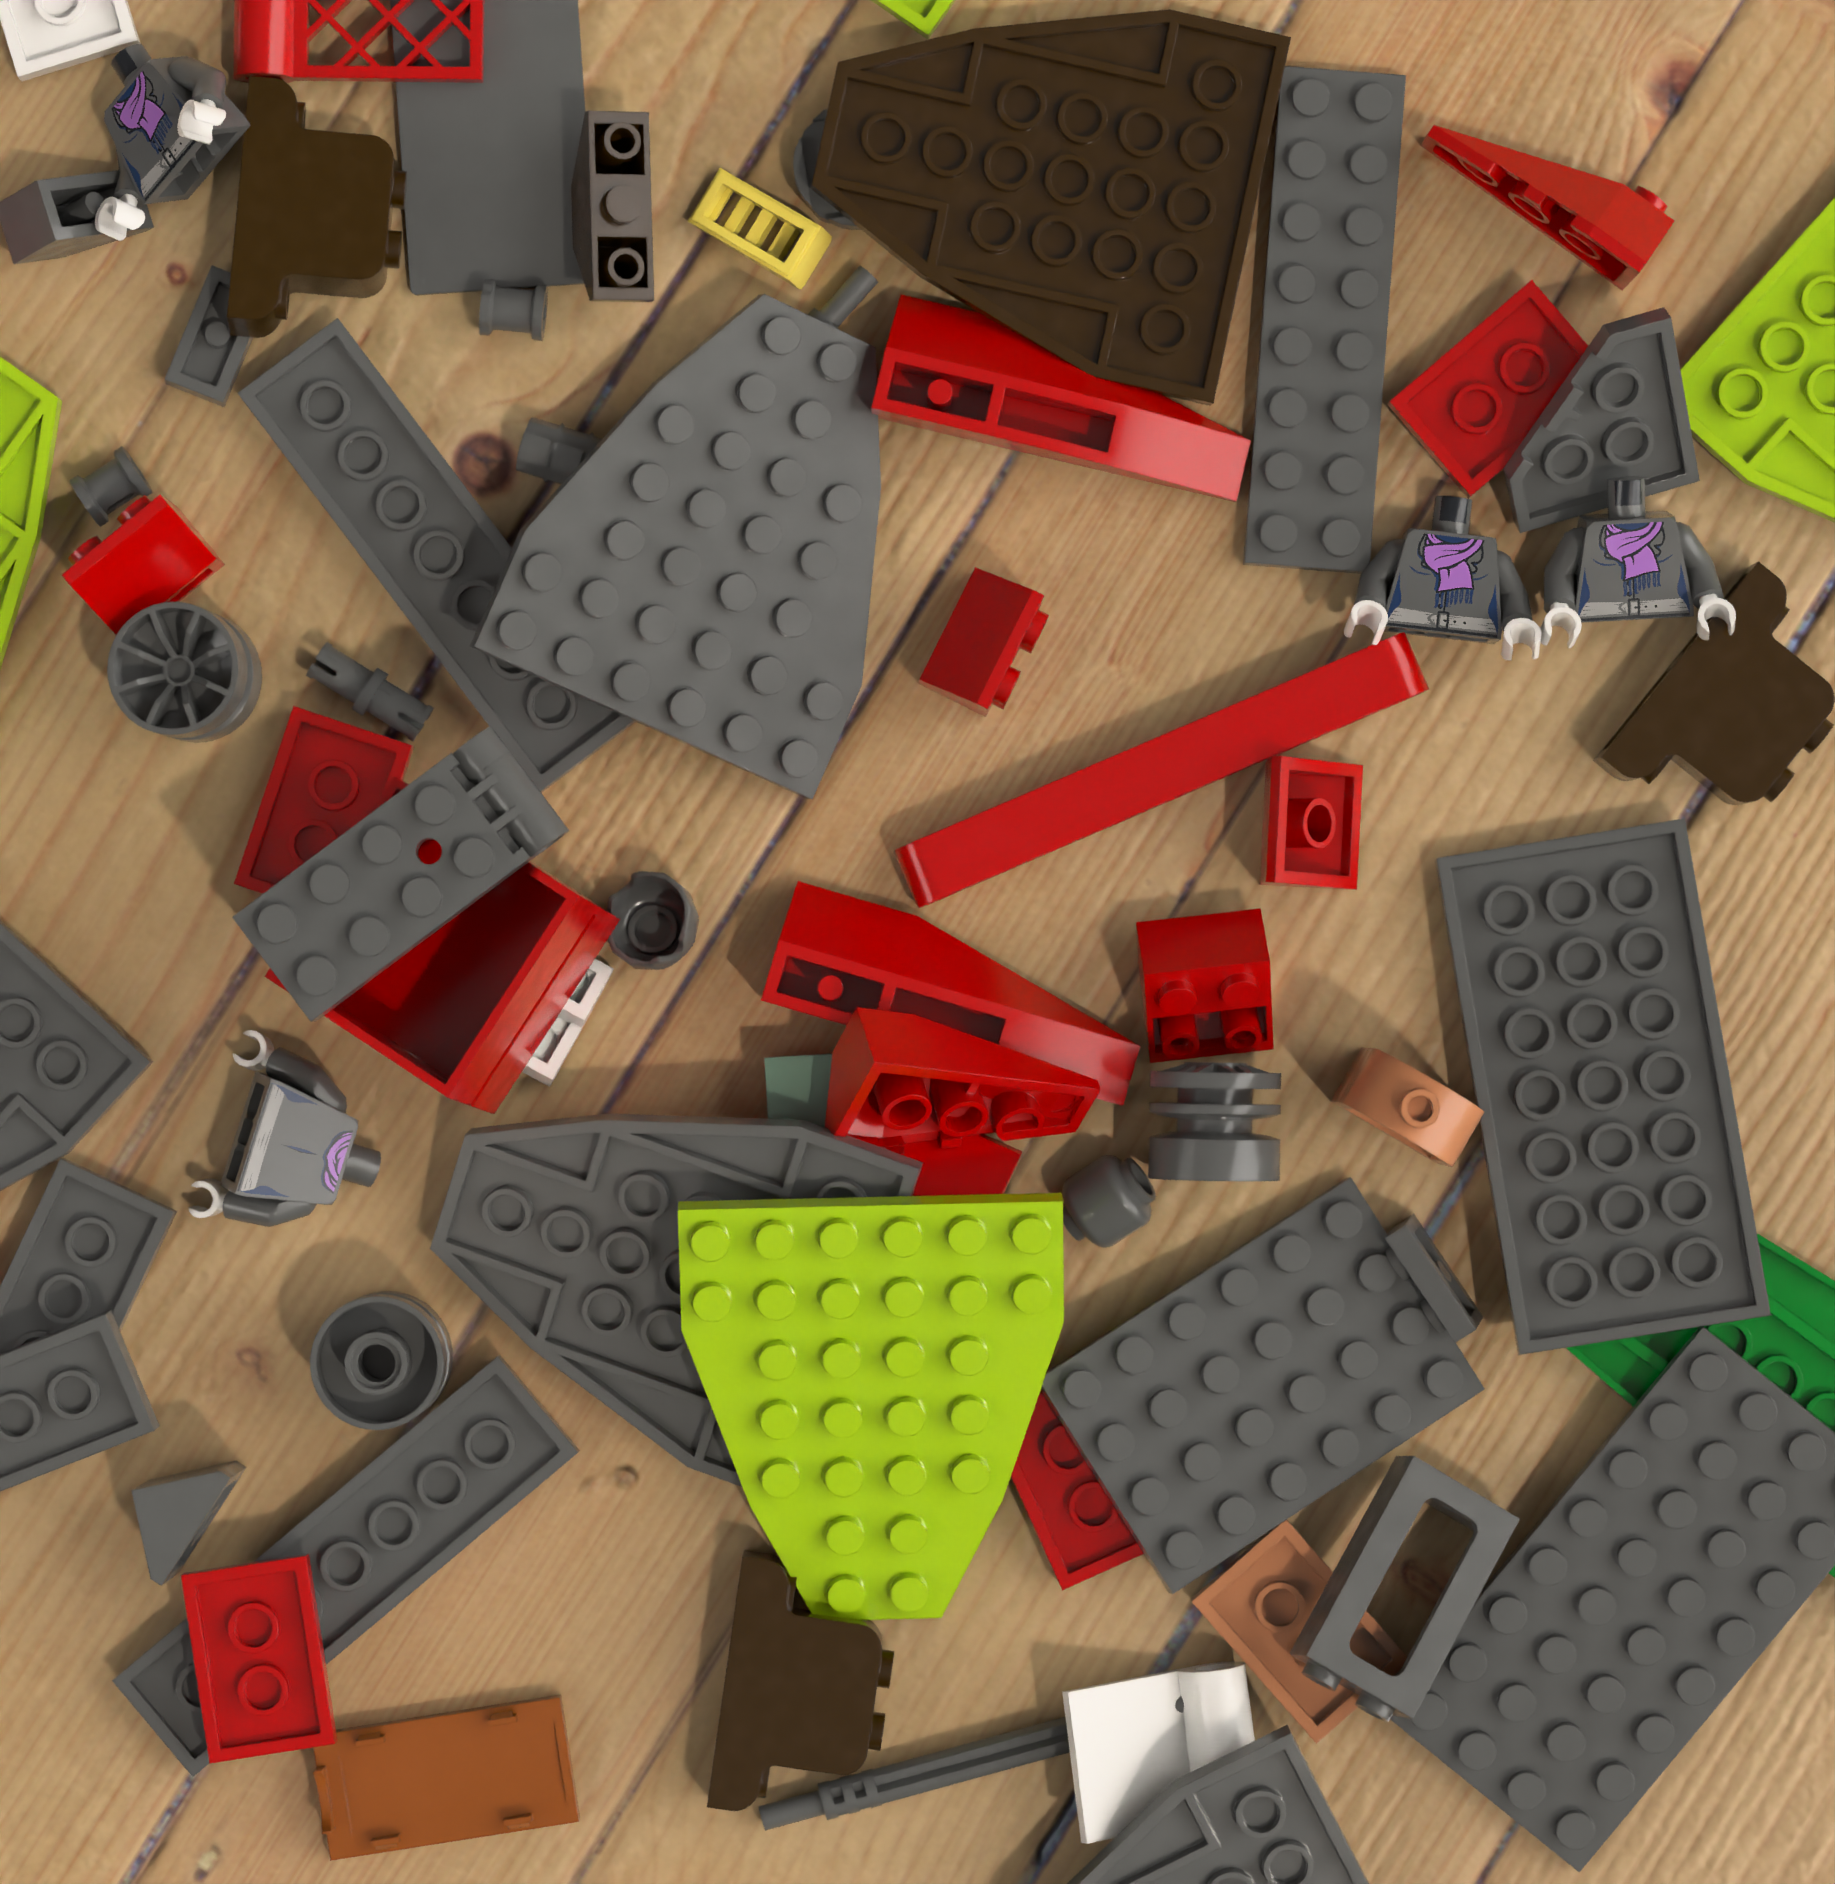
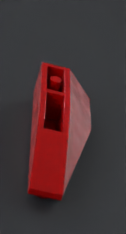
(992, 386)
(870, 956)

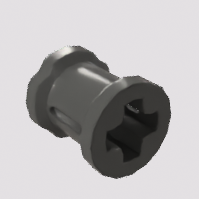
(513, 309)
(111, 486)

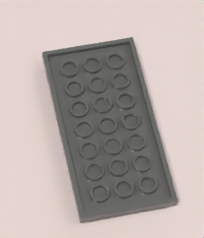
(1602, 1087)
(1637, 1600)

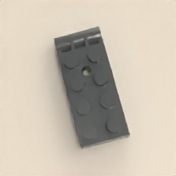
(371, 894)

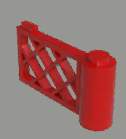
(275, 37)

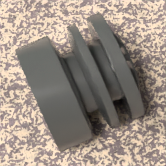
(1214, 1124)

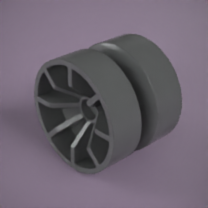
(184, 672)
(381, 1360)

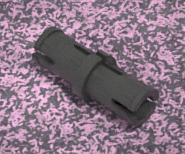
(369, 691)

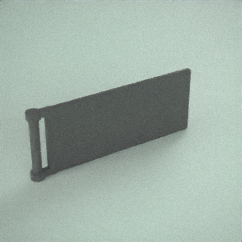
(493, 156)

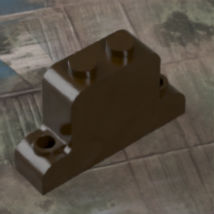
(307, 212)
(1729, 705)
(793, 1688)

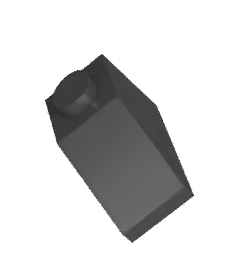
(58, 217)

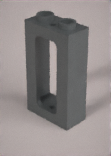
(1328, 1631)

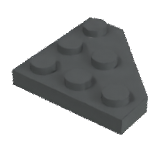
(1609, 419)

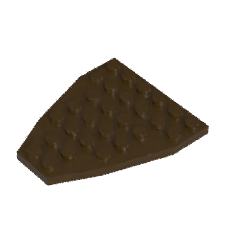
(1069, 180)

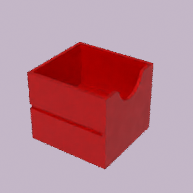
(482, 987)

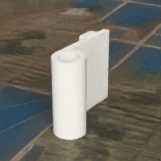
(1135, 1743)

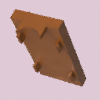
(446, 1778)

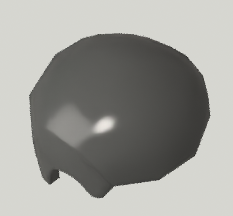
(655, 921)

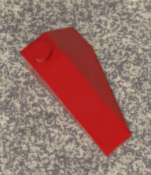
(1581, 212)
(923, 1081)

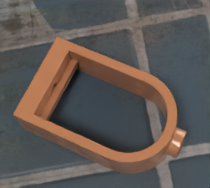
(1408, 1106)

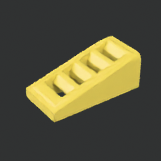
(805, 253)

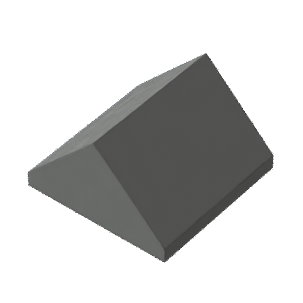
(178, 1511)

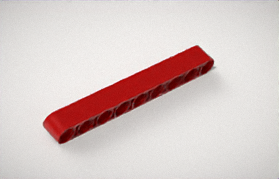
(1161, 770)

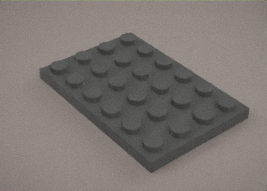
(1258, 1386)

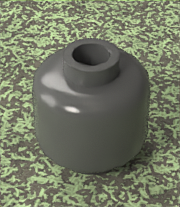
(1107, 1201)

